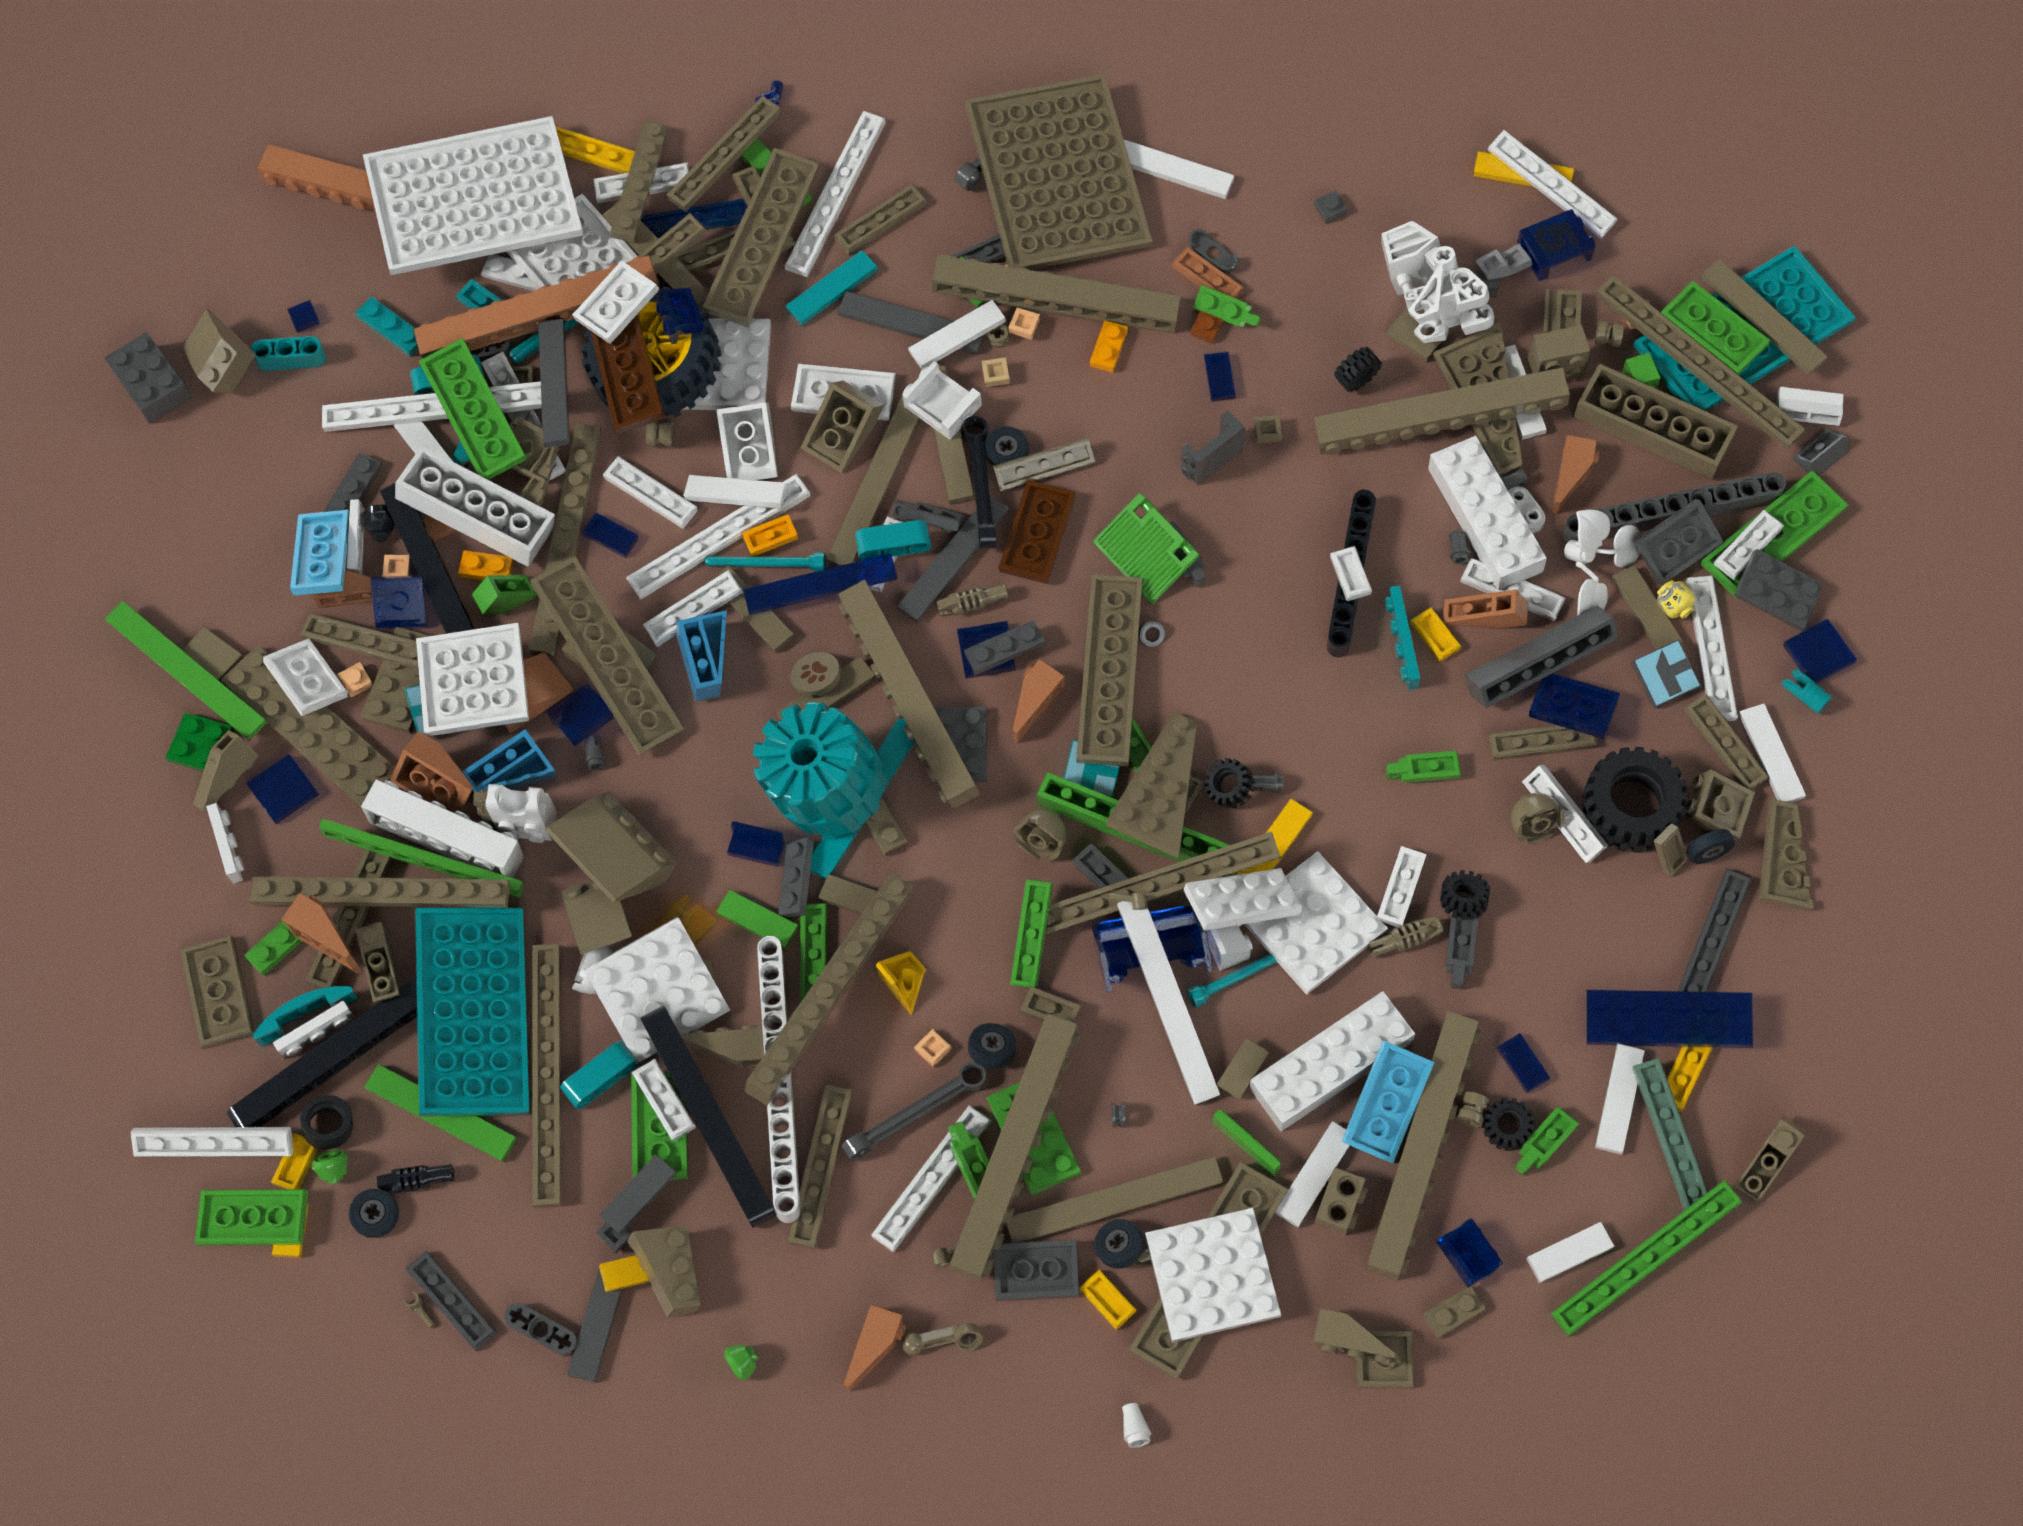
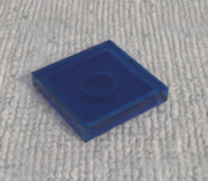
(399, 601)
(977, 634)
(1820, 651)
(580, 714)
(282, 789)

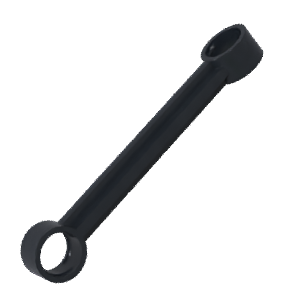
(986, 527)

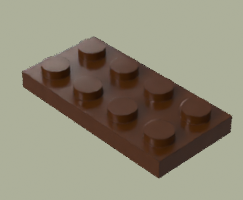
(1037, 531)

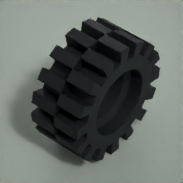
(1358, 369)
(1241, 790)
(1468, 884)
(1503, 1139)

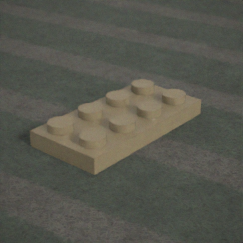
(387, 699)

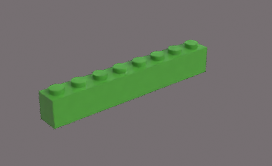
(1095, 808)

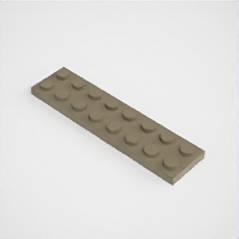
(761, 237)
(606, 655)
(1109, 670)
(317, 736)
(1243, 1191)

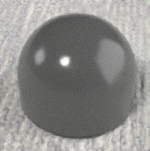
(1146, 625)

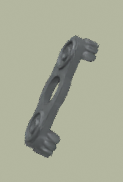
(1202, 243)

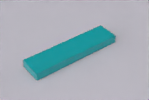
(831, 288)

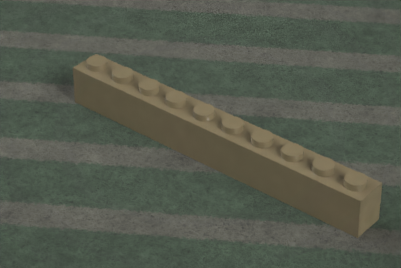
(1055, 293)
(1442, 411)
(909, 695)
(828, 989)
(1014, 1147)
(1421, 1147)

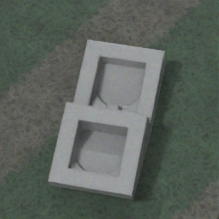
(1503, 264)

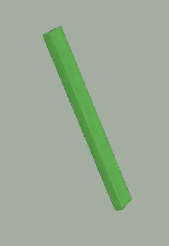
(186, 671)
(413, 855)
(1646, 1258)

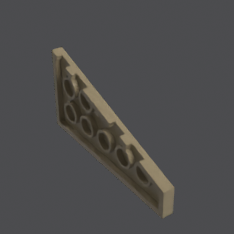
(1480, 361)
(1157, 795)

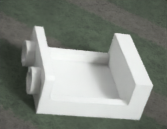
(940, 401)

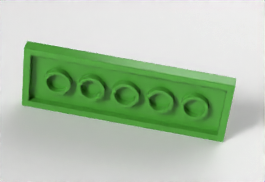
(472, 410)
(1802, 511)

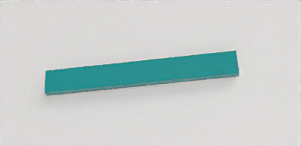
(892, 754)

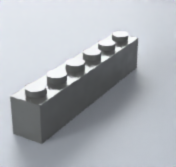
(1541, 656)

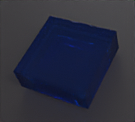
(303, 316)

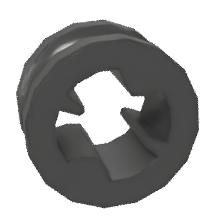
(1118, 1114)

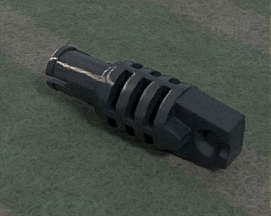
(415, 1178)

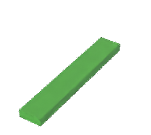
(466, 1128)

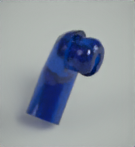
(774, 94)

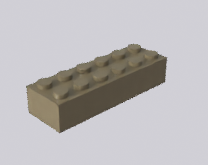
(1655, 421)

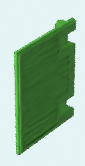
(1146, 547)

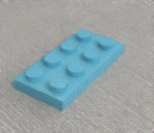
(320, 552)
(1387, 1101)

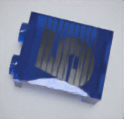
(1555, 242)

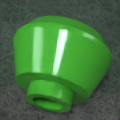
(331, 1166)
(741, 1360)

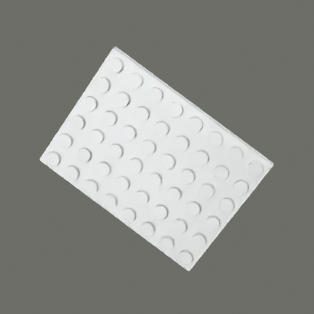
(472, 195)

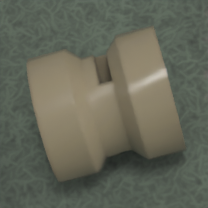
(1603, 333)
(660, 434)
(1473, 1109)

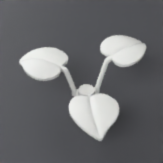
(1592, 529)

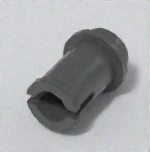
(1514, 479)
(1459, 547)
(594, 758)
(1268, 782)

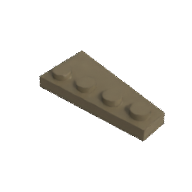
(1783, 864)

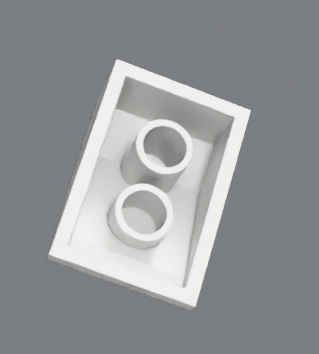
(748, 442)

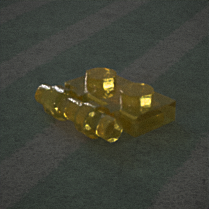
(696, 921)

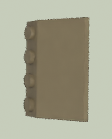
(612, 848)

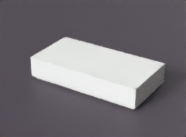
(1350, 573)

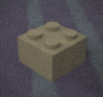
(1560, 349)

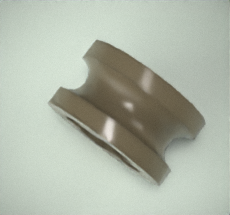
(998, 342)

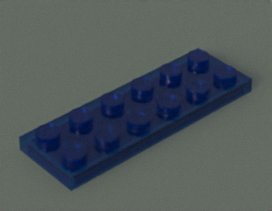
(1669, 1018)

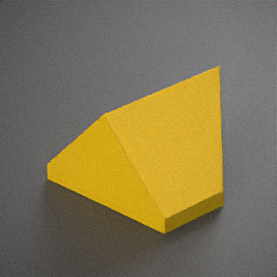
(902, 977)

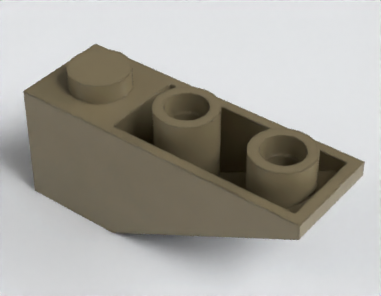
(223, 767)
(378, 961)
(736, 1047)
(1771, 1158)
(1342, 1333)

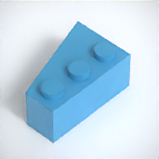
(702, 651)
(512, 764)

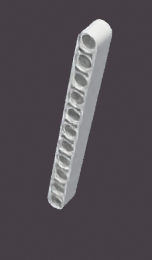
(784, 1114)

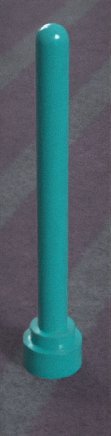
(815, 561)
(1199, 994)

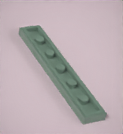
(1670, 1132)

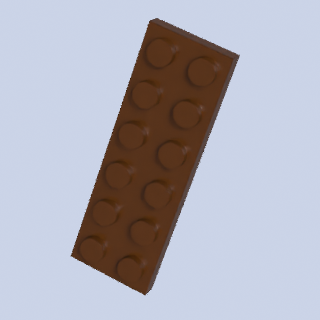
(629, 378)

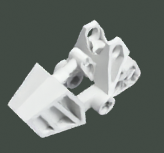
(1431, 282)

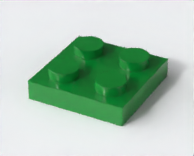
(194, 741)

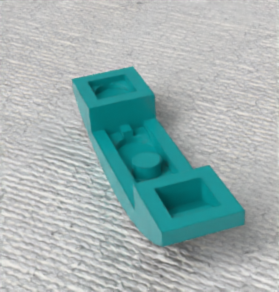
(271, 1027)

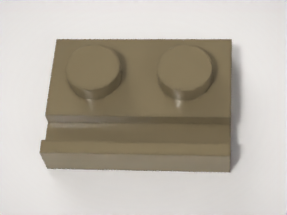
(1562, 309)

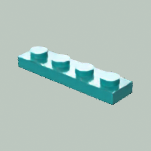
(1404, 648)

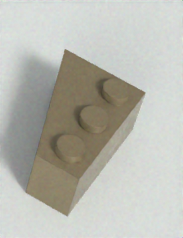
(669, 1267)

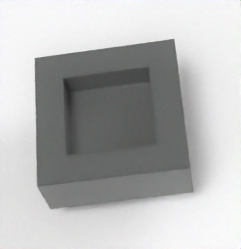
(1330, 207)
(612, 1238)

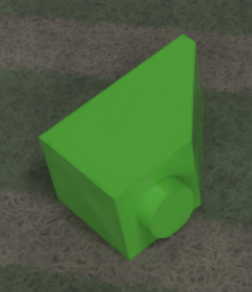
(502, 593)

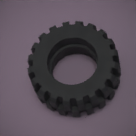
(1643, 769)

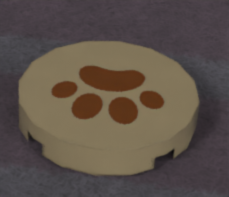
(815, 674)

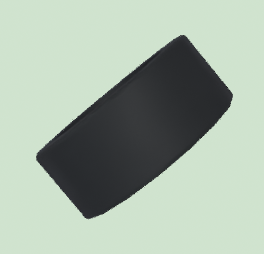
(329, 1140)

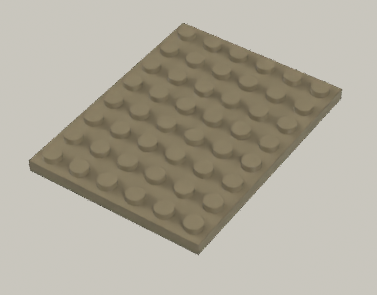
(1058, 173)

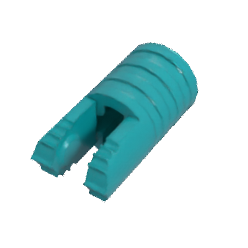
(1811, 695)

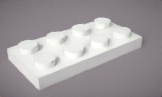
(1242, 899)

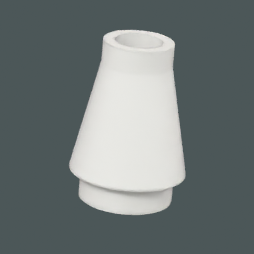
(1135, 1427)

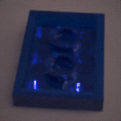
(1574, 705)

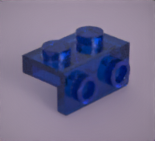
(1470, 1253)

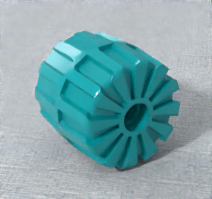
(819, 770)

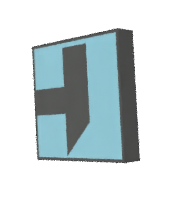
(1665, 673)

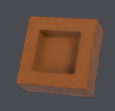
(1206, 327)

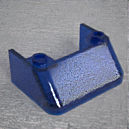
(1178, 932)

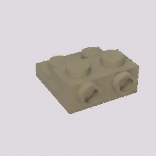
(1718, 803)

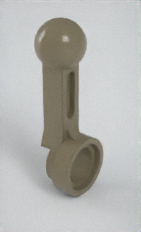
(913, 1343)

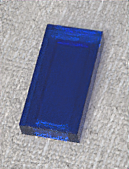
(1219, 376)
(610, 535)
(1523, 1063)

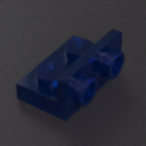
(679, 313)

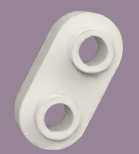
(1527, 507)

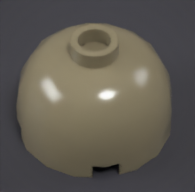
(1536, 817)
(1041, 834)

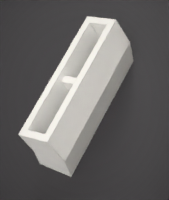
(1811, 405)

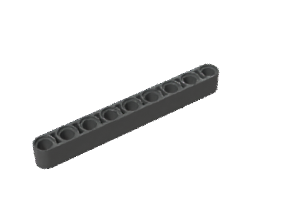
(1707, 495)

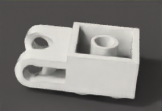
(521, 812)

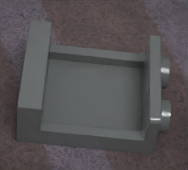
(1216, 453)

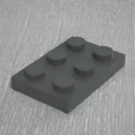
(1678, 541)
(1778, 589)
(968, 733)
(1036, 1270)

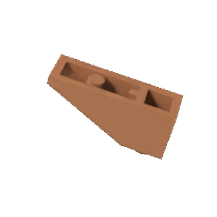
(1575, 466)
(356, 590)
(1488, 610)
(1038, 690)
(875, 1342)

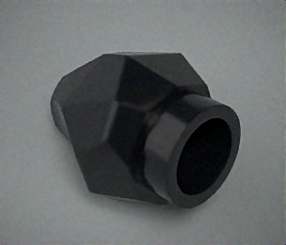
(378, 522)

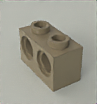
(1336, 1200)

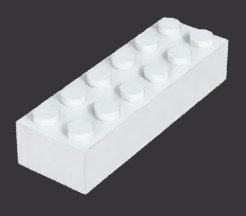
(474, 506)
(1487, 513)
(441, 830)
(1329, 1061)

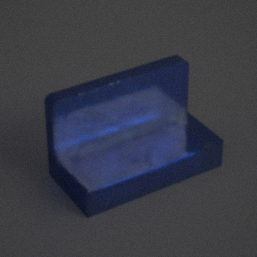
(756, 844)

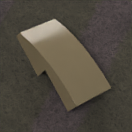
(1243, 1068)

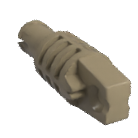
(971, 600)
(1407, 936)

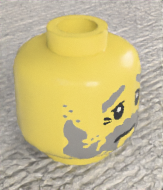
(1676, 599)

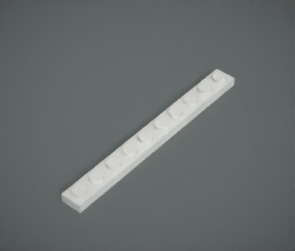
(419, 408)

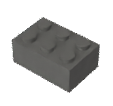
(148, 377)

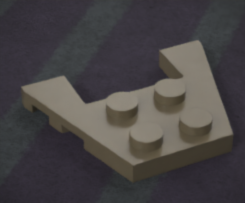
(538, 463)

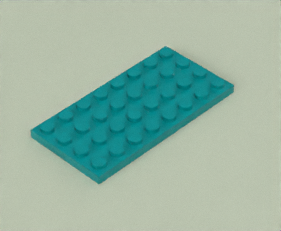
(1795, 292)
(471, 1012)

